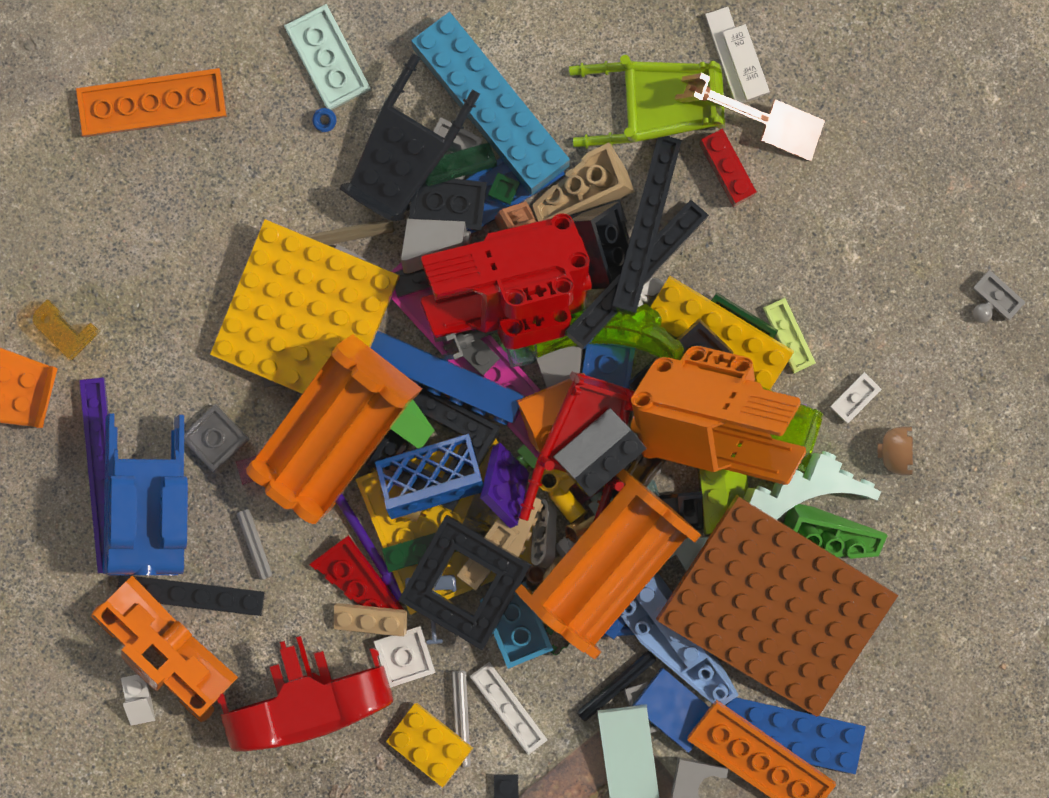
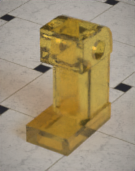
(61, 332)

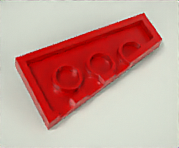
(354, 575)

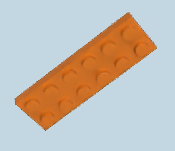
(151, 102)
(757, 756)

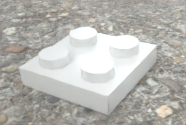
(405, 657)

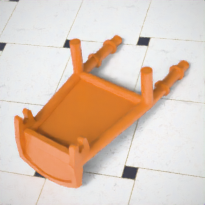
(24, 389)

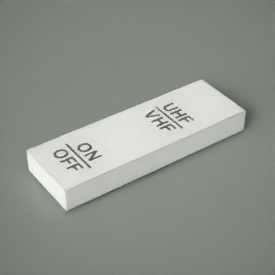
(746, 62)

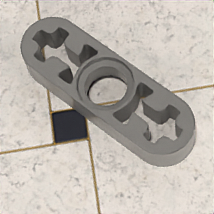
(544, 548)

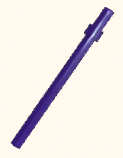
(387, 577)

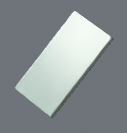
(327, 57)
(628, 752)

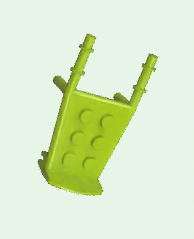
(652, 102)

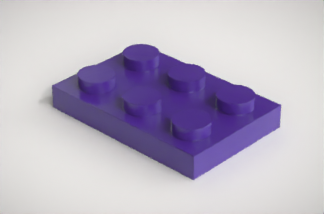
(504, 485)

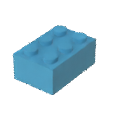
(521, 633)

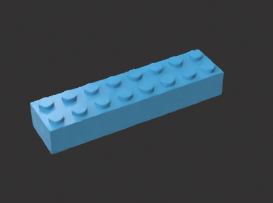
(499, 111)

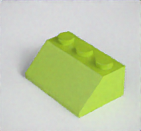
(718, 492)

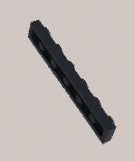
(202, 595)

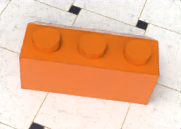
(541, 411)

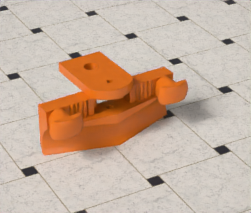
(189, 668)

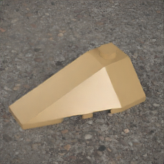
(591, 183)

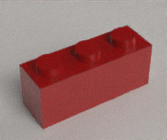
(727, 167)

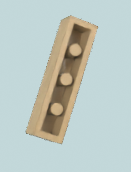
(523, 527)

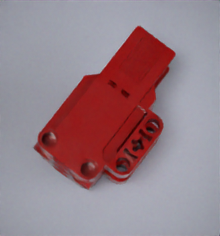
(510, 283)

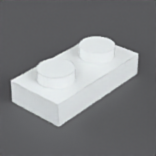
(855, 398)

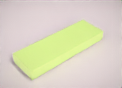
(789, 334)

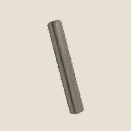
(354, 232)

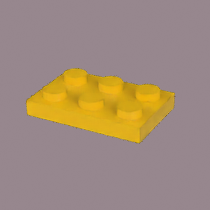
(429, 745)

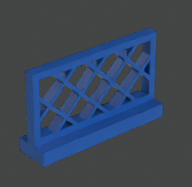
(430, 495)

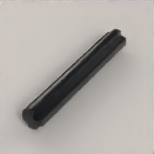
(616, 686)

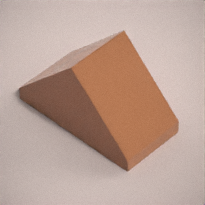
(515, 216)

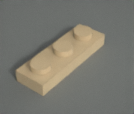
(473, 572)
(370, 619)

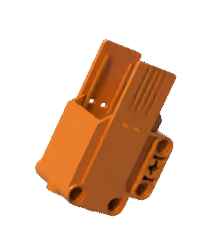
(706, 407)

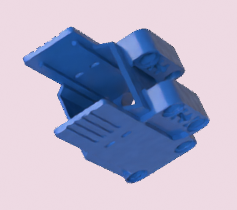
(145, 509)

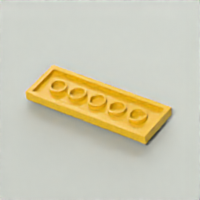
(683, 306)

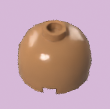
(897, 450)

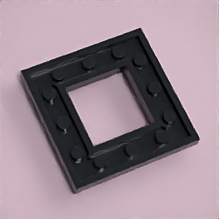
(450, 416)
(420, 595)

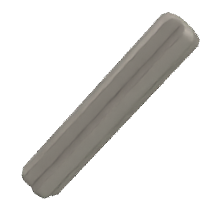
(254, 544)

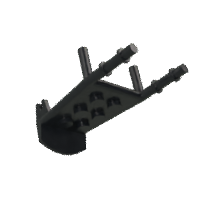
(400, 154)

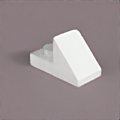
(137, 700)

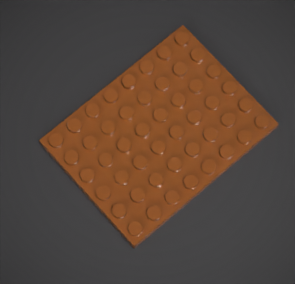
(776, 606)

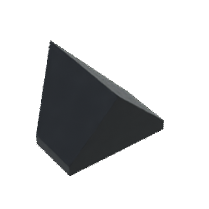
(688, 506)

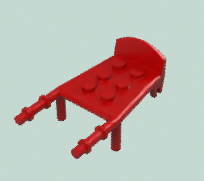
(582, 405)

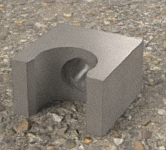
(690, 774)

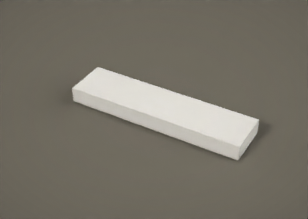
(718, 22)
(508, 708)

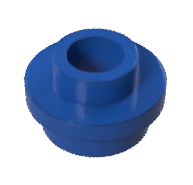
(317, 120)

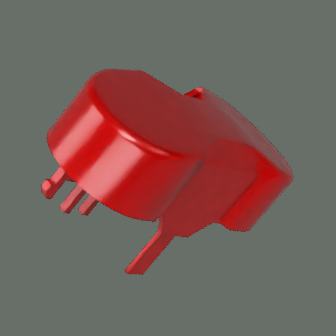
(306, 704)

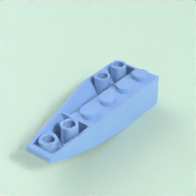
(684, 657)

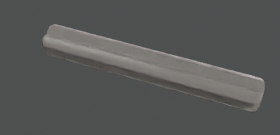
(460, 709)

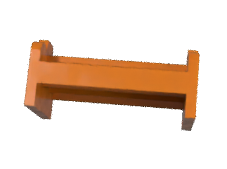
(332, 430)
(608, 565)

